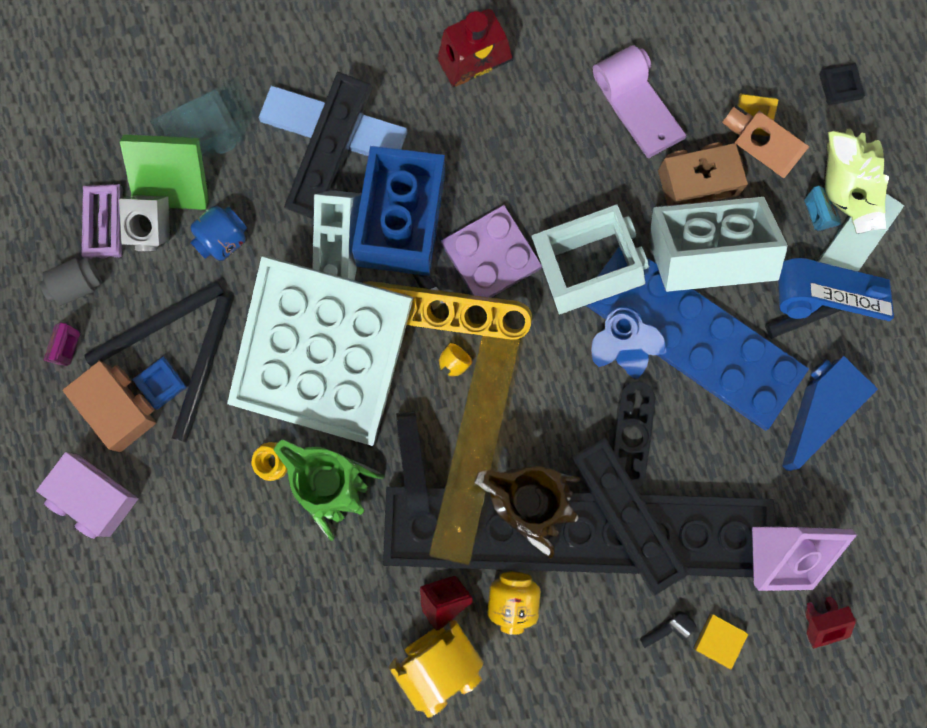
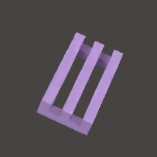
(87, 221)

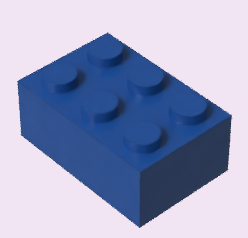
(399, 210)

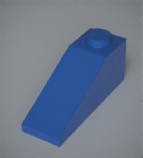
(825, 406)

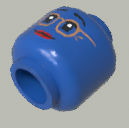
(218, 233)

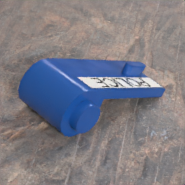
(810, 284)

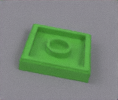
(166, 168)

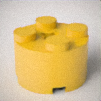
(438, 668)

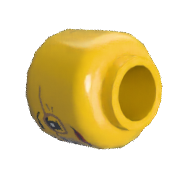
(514, 602)

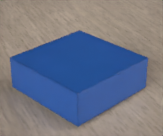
(159, 383)

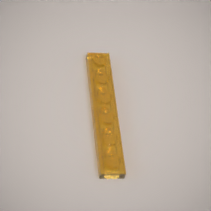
(474, 450)

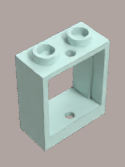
(582, 232)

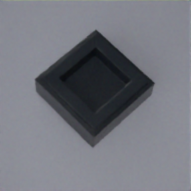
(841, 84)

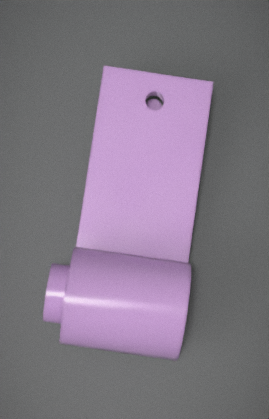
(626, 87)

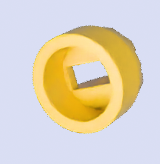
(455, 360)

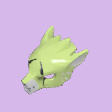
(857, 168)

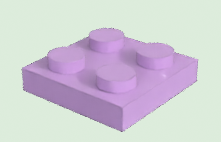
(491, 254)

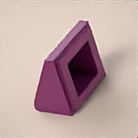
(62, 344)

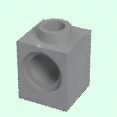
(157, 211)

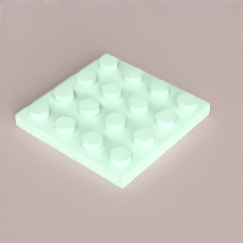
(319, 350)

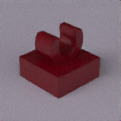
(830, 626)

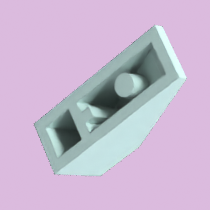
(334, 232)

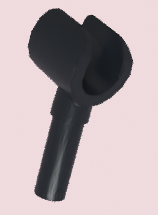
(680, 624)

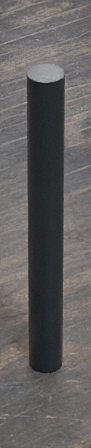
(154, 324)
(202, 369)

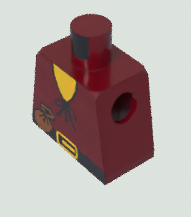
(476, 45)

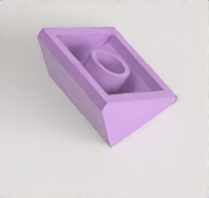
(795, 555)

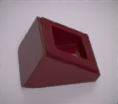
(444, 600)

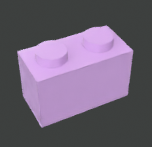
(86, 496)

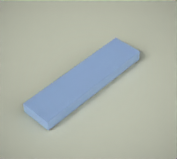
(301, 114)

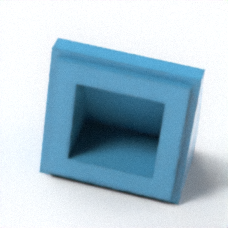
(821, 209)

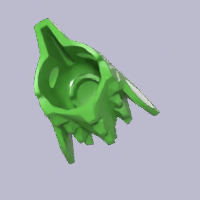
(324, 482)

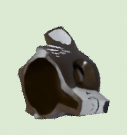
(531, 501)

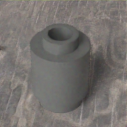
(70, 281)

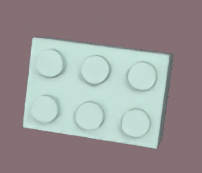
(716, 244)

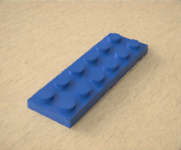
(710, 345)

